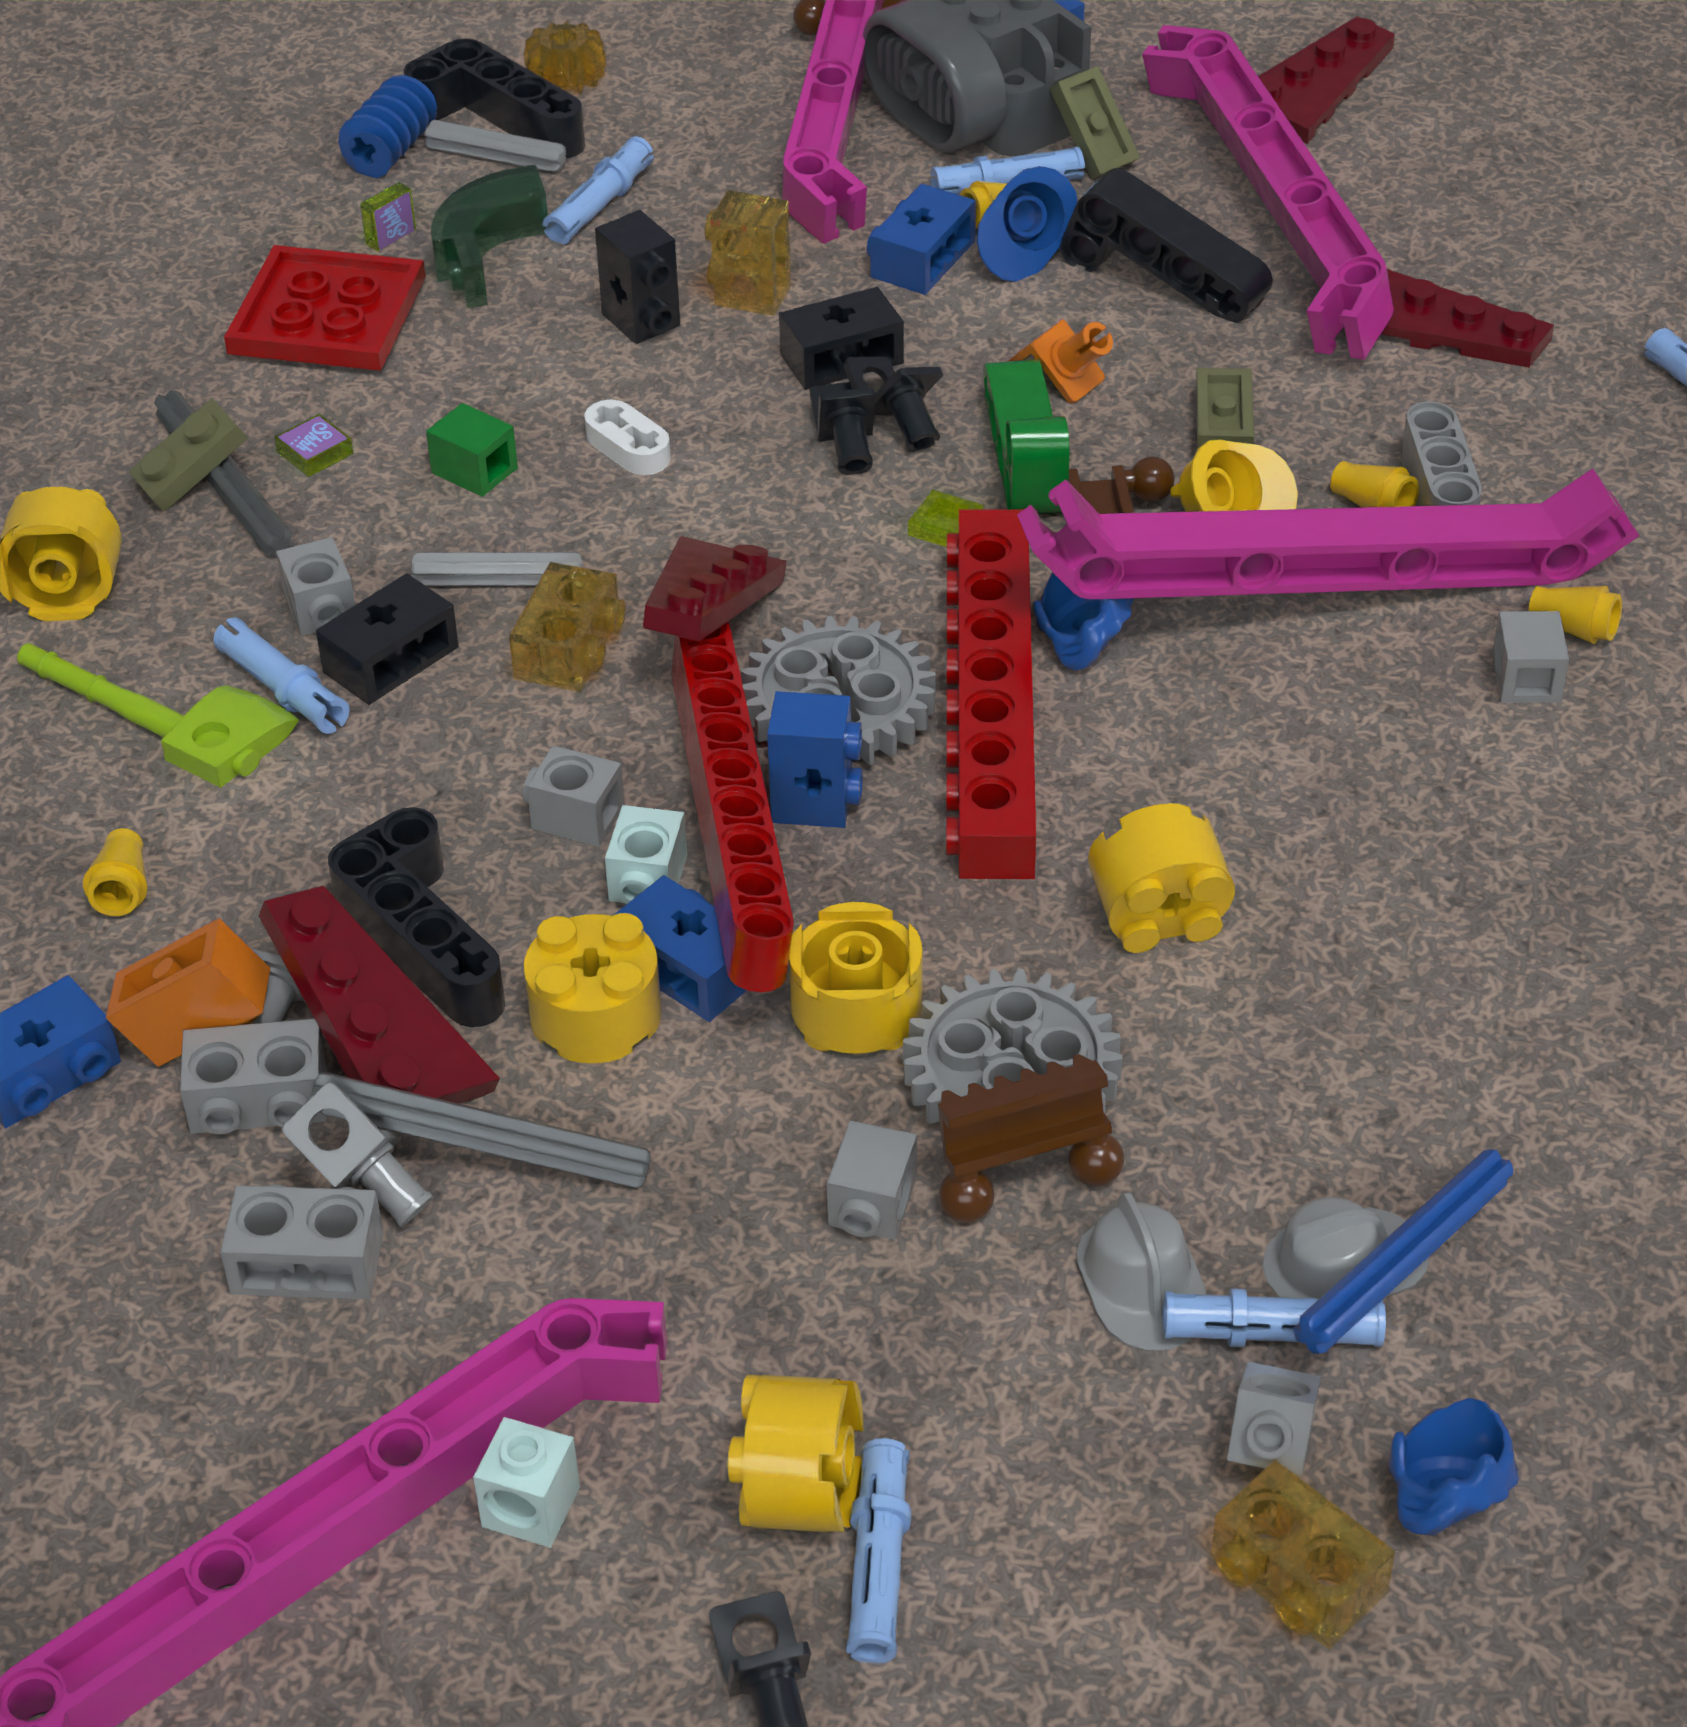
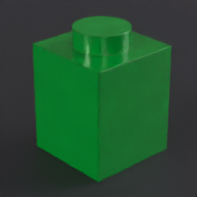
(472, 449)

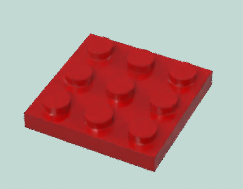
(325, 307)

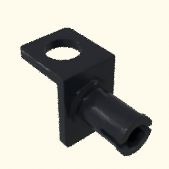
(900, 396)
(847, 419)
(769, 1674)

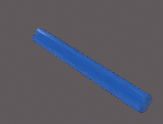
(1402, 1252)

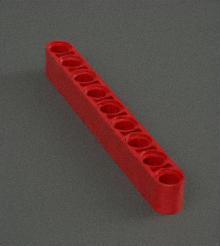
(733, 812)

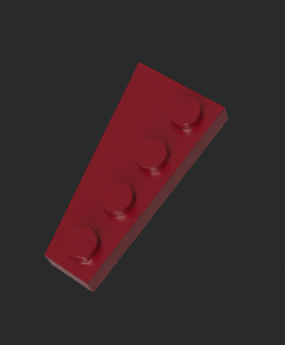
(1326, 72)
(1478, 329)
(709, 586)
(368, 1006)

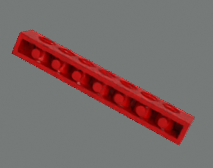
(992, 698)

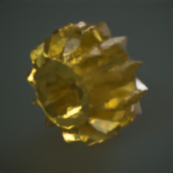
(566, 55)

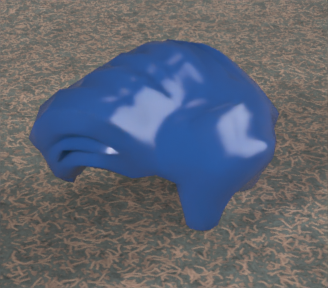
(1077, 624)
(1451, 1466)

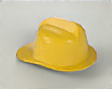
(1235, 479)

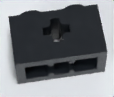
(638, 276)
(826, 333)
(387, 638)

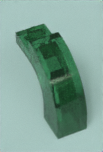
(480, 217)

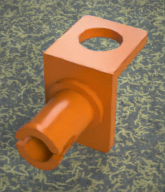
(1070, 357)

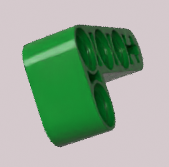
(1027, 438)

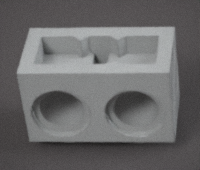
(249, 1074)
(302, 1242)

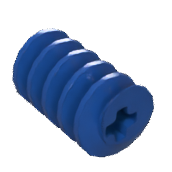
(387, 125)

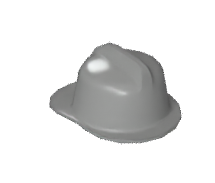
(1325, 1244)
(1128, 1266)

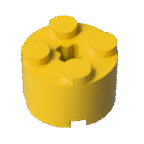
(59, 552)
(1161, 877)
(855, 979)
(592, 986)
(797, 1453)

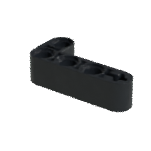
(500, 91)
(1167, 242)
(384, 884)

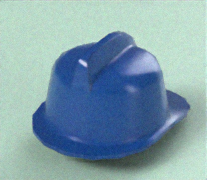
(1026, 223)

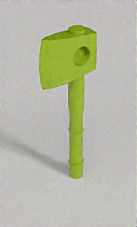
(213, 740)

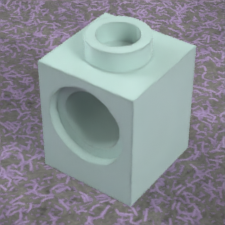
(644, 849)
(527, 1482)

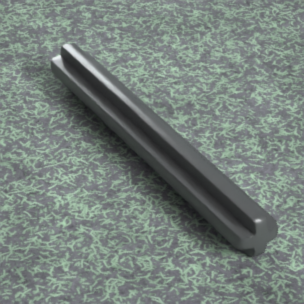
(232, 485)
(493, 1132)

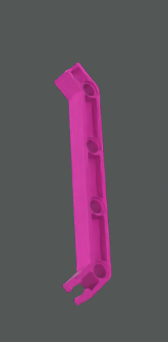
(813, 159)
(1286, 177)
(1329, 546)
(333, 1512)

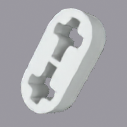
(619, 443)

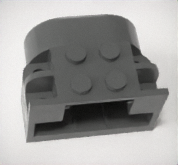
(975, 70)

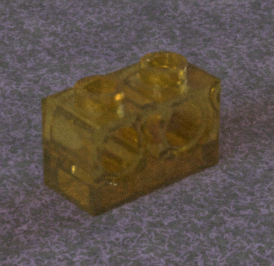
(749, 252)
(566, 627)
(1311, 1545)

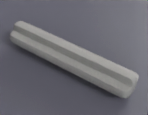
(495, 146)
(486, 568)

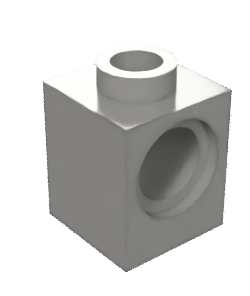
(315, 583)
(1530, 657)
(574, 795)
(872, 1180)
(1274, 1417)

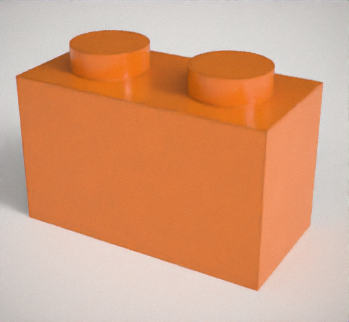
(188, 985)

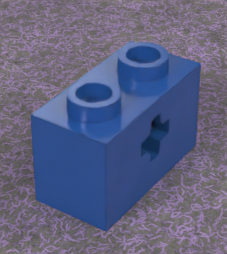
(922, 238)
(812, 759)
(686, 947)
(51, 1048)

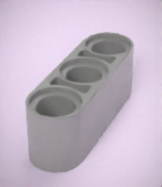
(1439, 456)

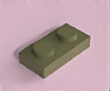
(1094, 122)
(1224, 405)
(188, 455)

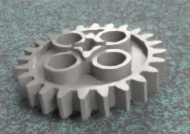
(886, 679)
(1000, 1032)

